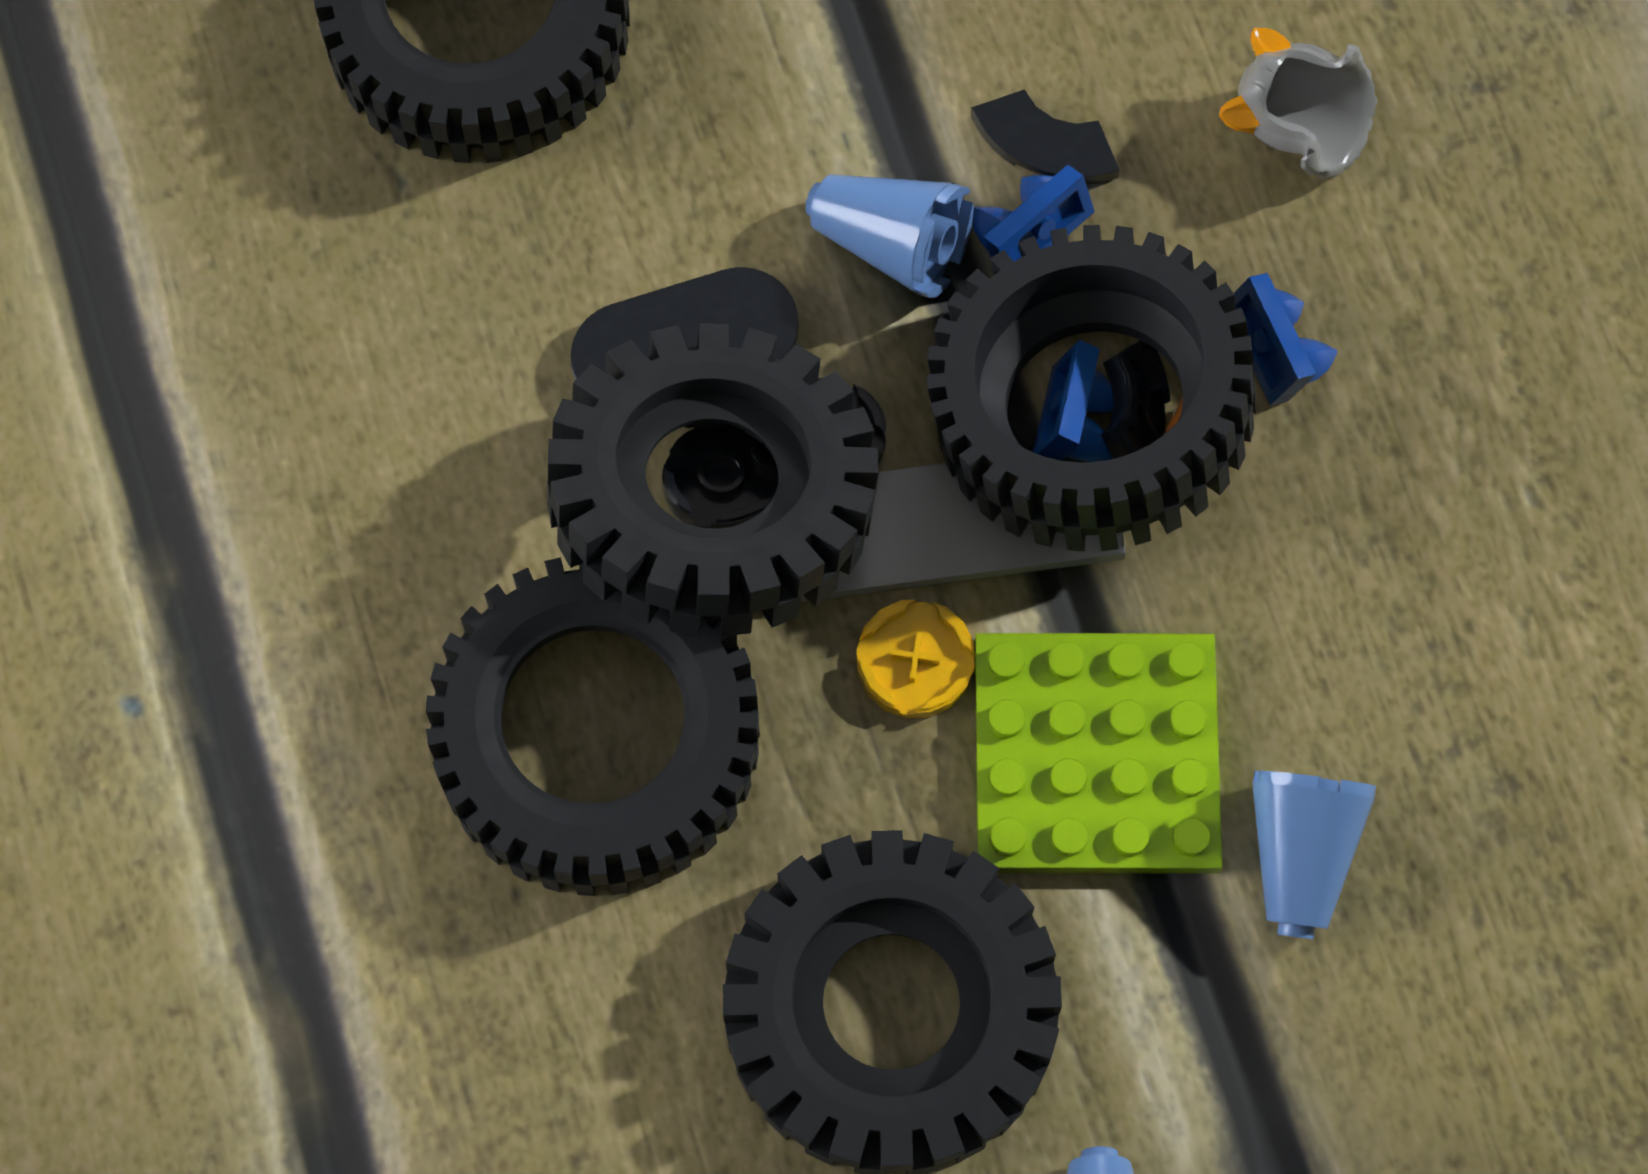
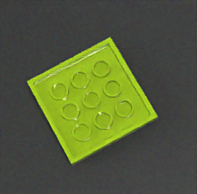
(1097, 752)

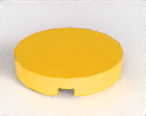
(915, 659)

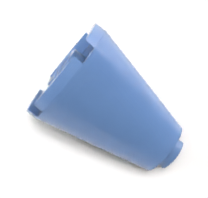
(895, 225)
(1306, 845)

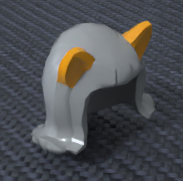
(1305, 102)

